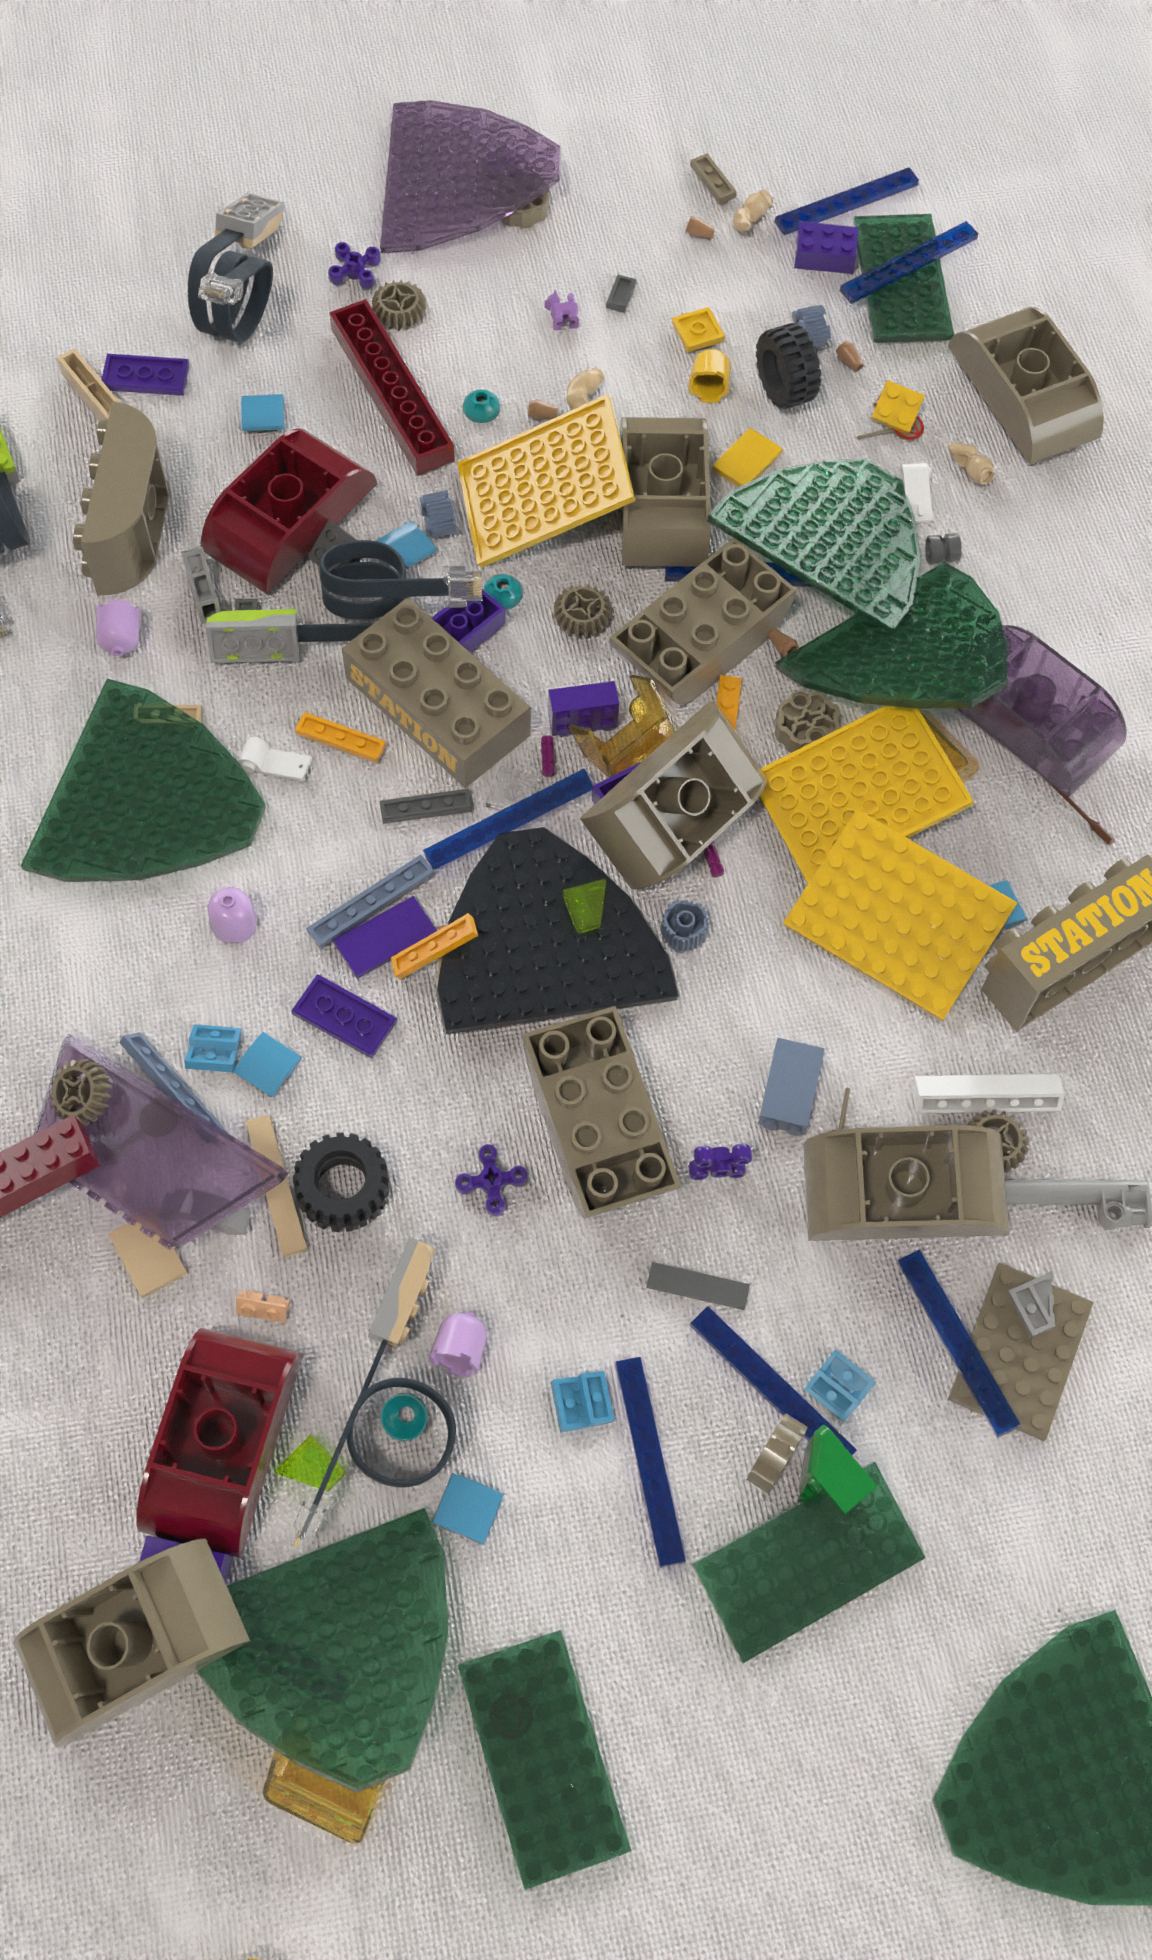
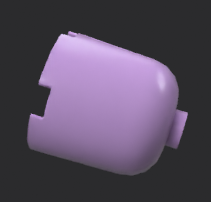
(117, 626)
(231, 915)
(459, 1344)

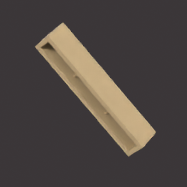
(86, 383)

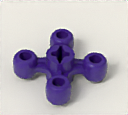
(354, 265)
(720, 1162)
(482, 1180)

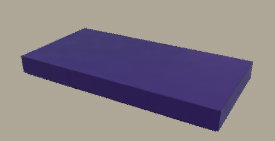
(145, 374)
(383, 937)
(344, 1016)

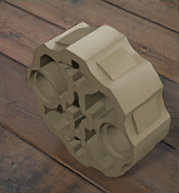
(531, 213)
(805, 723)
(777, 1453)

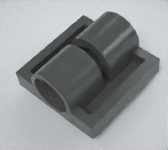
(329, 537)

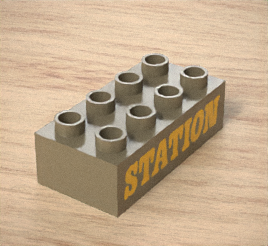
(436, 692)
(1072, 944)

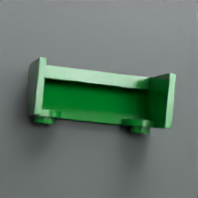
(833, 1471)

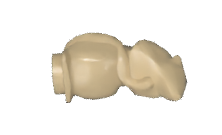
(752, 210)
(582, 386)
(978, 467)

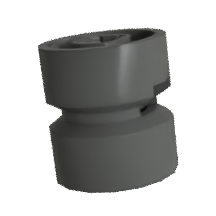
(943, 548)

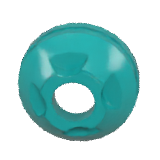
(481, 411)
(506, 597)
(395, 1425)

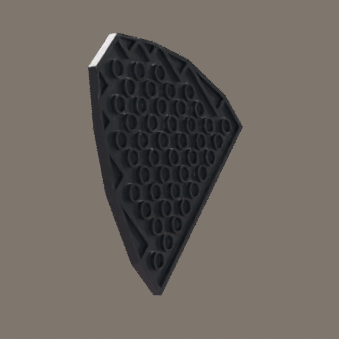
(527, 950)

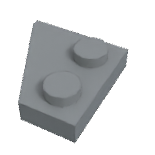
(1034, 1304)

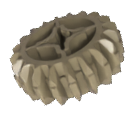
(399, 304)
(578, 617)
(86, 1091)
(1015, 1153)

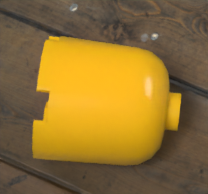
(710, 376)

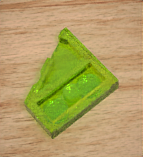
(586, 905)
(309, 1464)

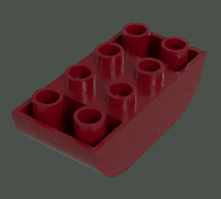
(281, 506)
(216, 1440)

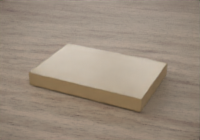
(146, 1260)

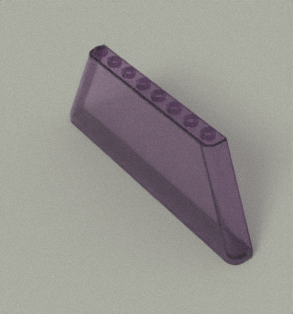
(162, 1158)

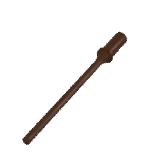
(1095, 826)

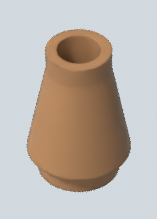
(699, 228)
(849, 355)
(541, 410)
(782, 642)

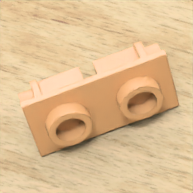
(251, 1305)

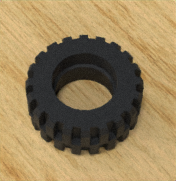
(788, 365)
(335, 1152)

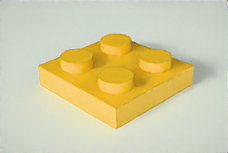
(698, 329)
(897, 407)

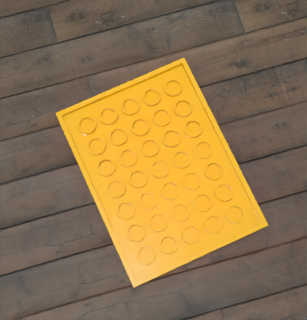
(545, 481)
(875, 764)
(900, 914)

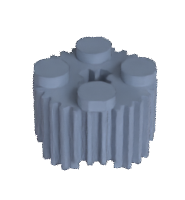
(814, 323)
(438, 514)
(684, 925)

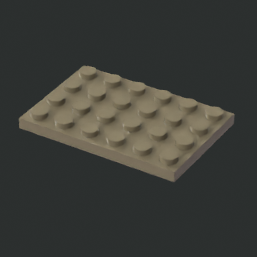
(1025, 1369)

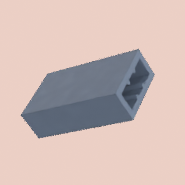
(791, 1087)

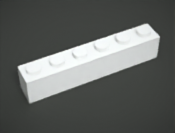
(988, 1093)

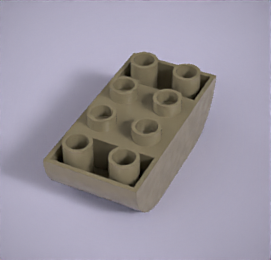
(1032, 382)
(670, 490)
(124, 505)
(706, 622)
(676, 800)
(598, 1113)
(905, 1183)
(129, 1639)

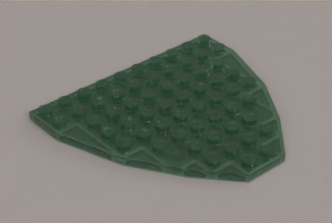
(836, 529)
(939, 655)
(143, 796)
(342, 1653)
(1060, 1773)

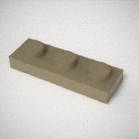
(713, 178)

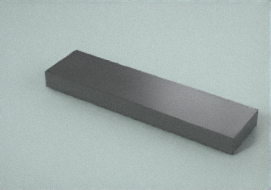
(425, 806)
(698, 1286)

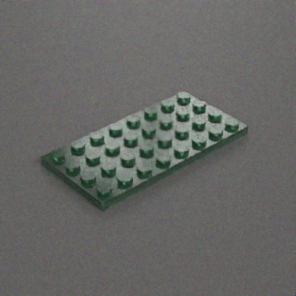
(916, 304)
(805, 1566)
(543, 1760)

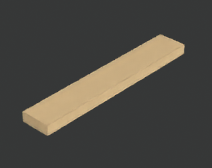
(280, 1197)

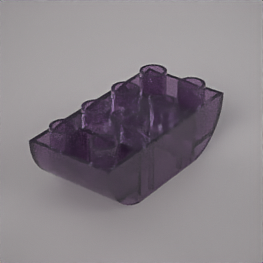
(1051, 714)

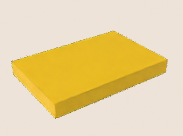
(747, 458)

